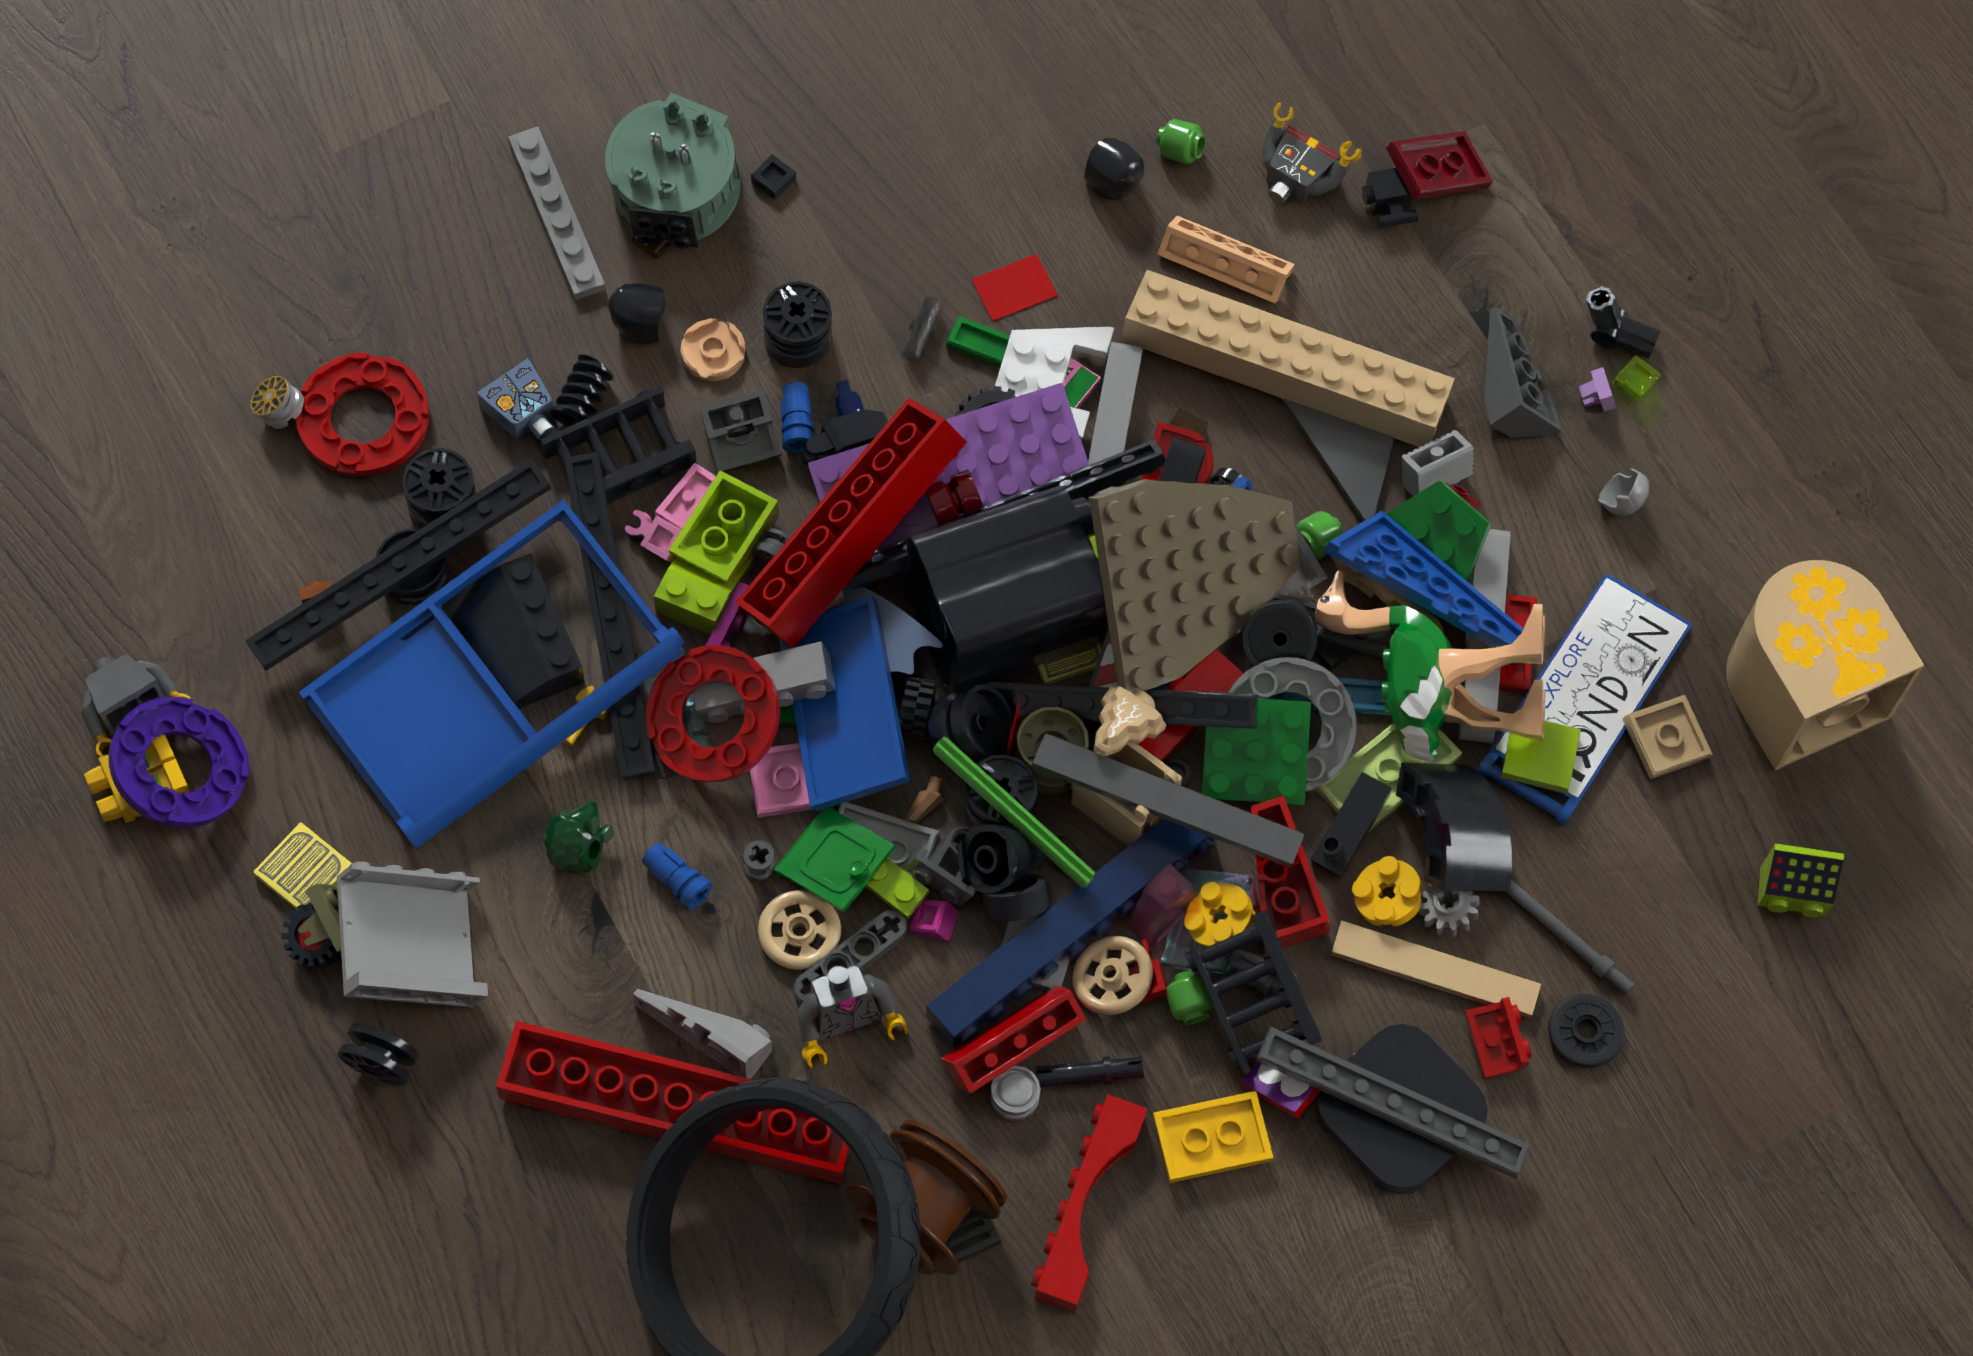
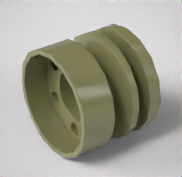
(1057, 723)

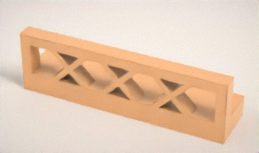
(1225, 259)

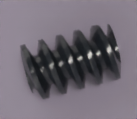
(581, 391)

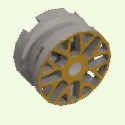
(278, 402)

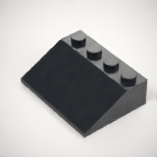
(517, 632)

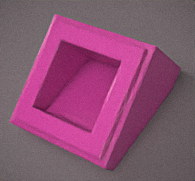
(934, 920)

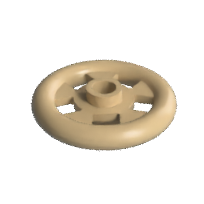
(775, 914)
(1098, 953)

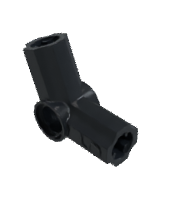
(1615, 328)

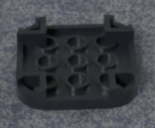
(1388, 1152)

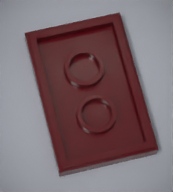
(1439, 165)

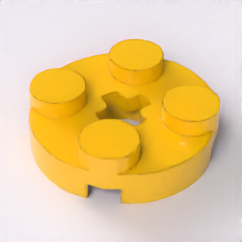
(1375, 879)
(1212, 900)

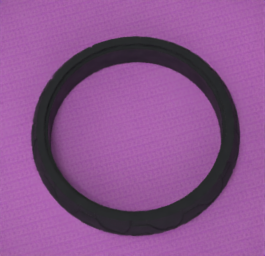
(681, 1144)

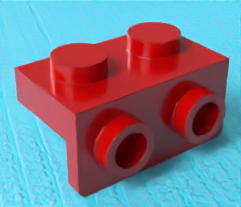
(1498, 1038)

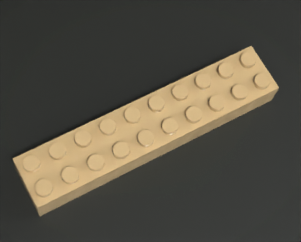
(1286, 359)

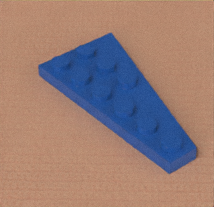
(1407, 567)

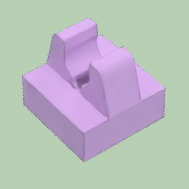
(1597, 391)

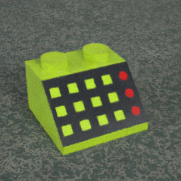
(1799, 880)

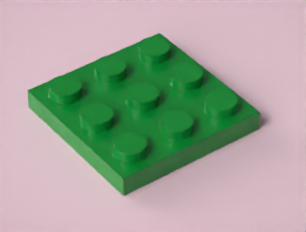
(1263, 760)

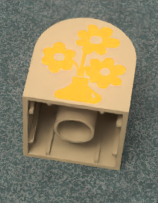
(1818, 660)

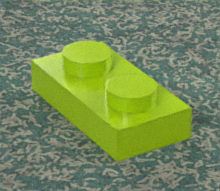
(897, 888)

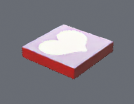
(1279, 1089)

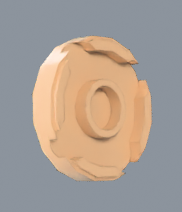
(713, 350)

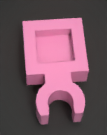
(658, 534)

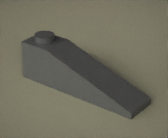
(1511, 384)

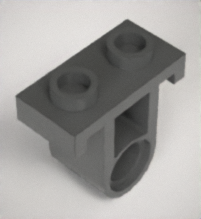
(942, 869)

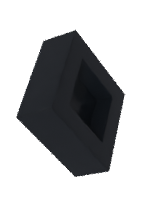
(773, 176)

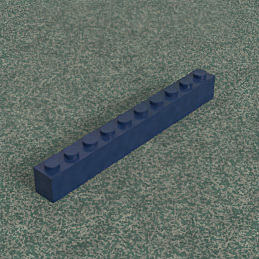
(1061, 931)

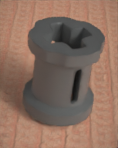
(765, 853)

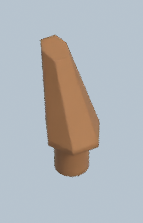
(926, 801)

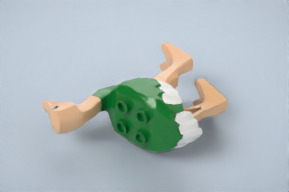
(1427, 673)

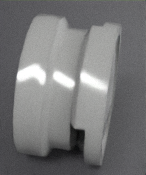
(1015, 1093)

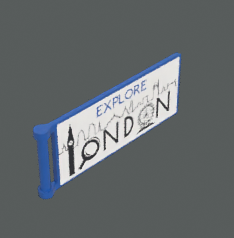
(1596, 680)

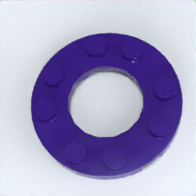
(206, 727)

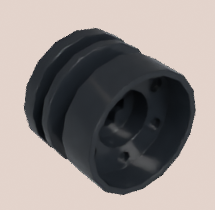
(797, 324)
(436, 484)
(1013, 777)

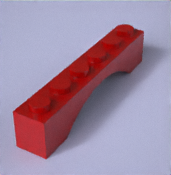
(1065, 1270)

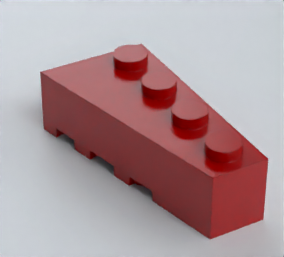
(1286, 892)

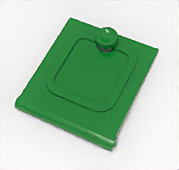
(834, 858)

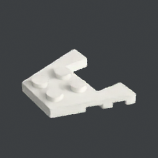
(1042, 358)

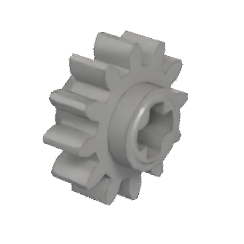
(1435, 912)

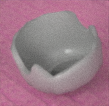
(1625, 493)

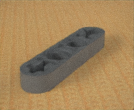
(846, 953)

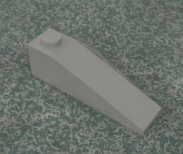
(719, 1037)

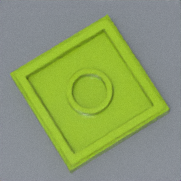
(1542, 762)

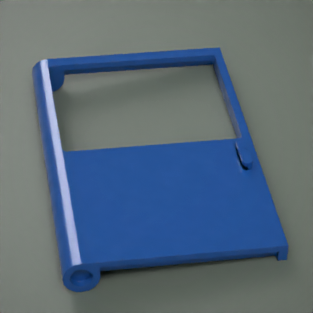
(433, 720)

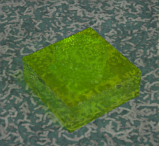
(1637, 378)

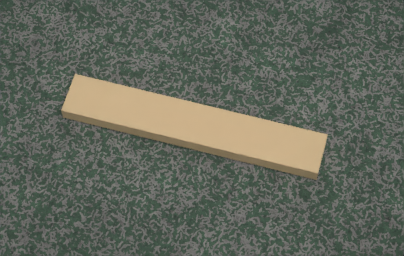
(1433, 968)

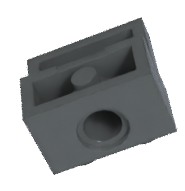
(738, 417)

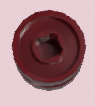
(954, 498)

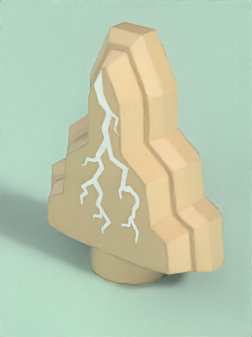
(1126, 720)

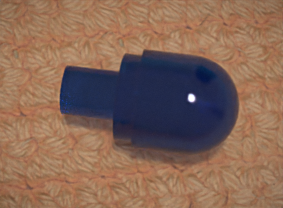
(848, 400)

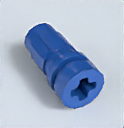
(796, 417)
(674, 873)

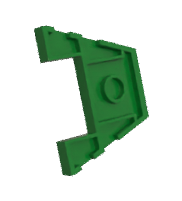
(1445, 526)

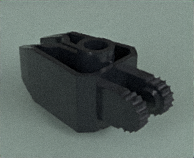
(844, 434)

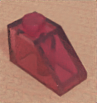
(1162, 904)

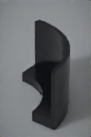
(1464, 825)

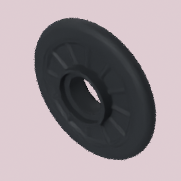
(1581, 1050)

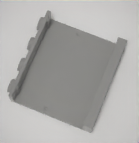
(407, 935)

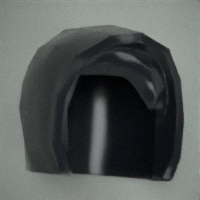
(1113, 169)
(637, 311)

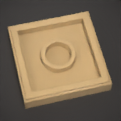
(1667, 736)

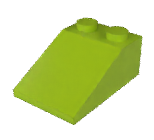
(725, 527)
(694, 595)

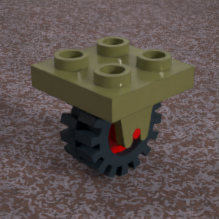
(315, 928)

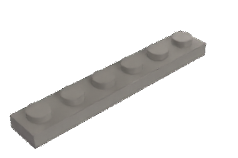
(556, 213)

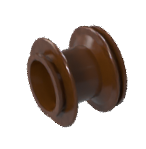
(946, 1186)

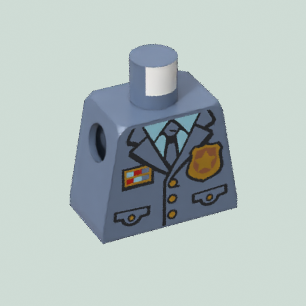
(518, 402)

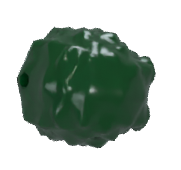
(576, 840)

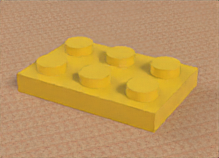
(1212, 1137)

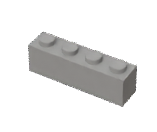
(795, 672)

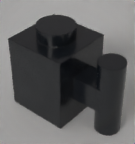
(1388, 194)

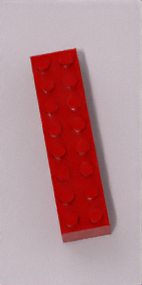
(851, 522)

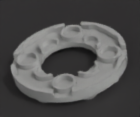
(1326, 694)

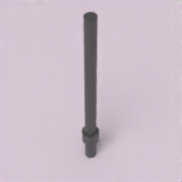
(1602, 965)

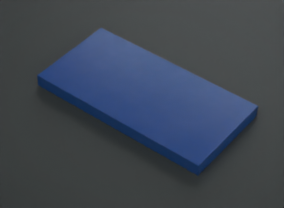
(852, 734)

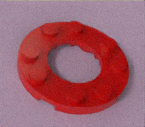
(356, 372)
(671, 693)

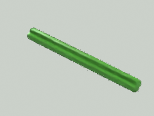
(1014, 812)

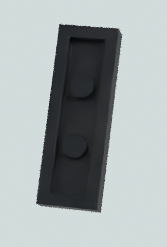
(1351, 825)

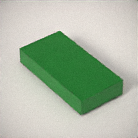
(978, 341)

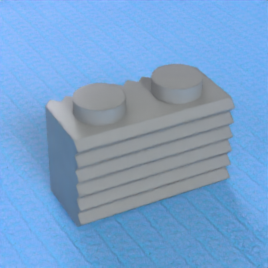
(1442, 459)

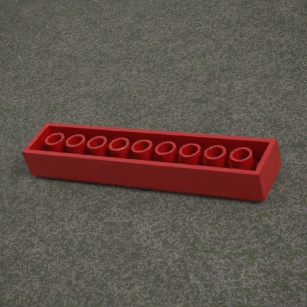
(650, 1093)

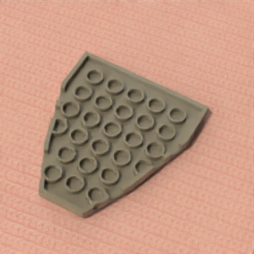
(1186, 570)

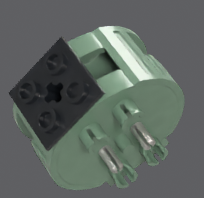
(673, 171)

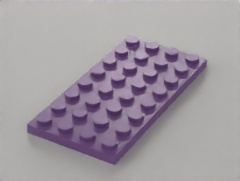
(1006, 452)

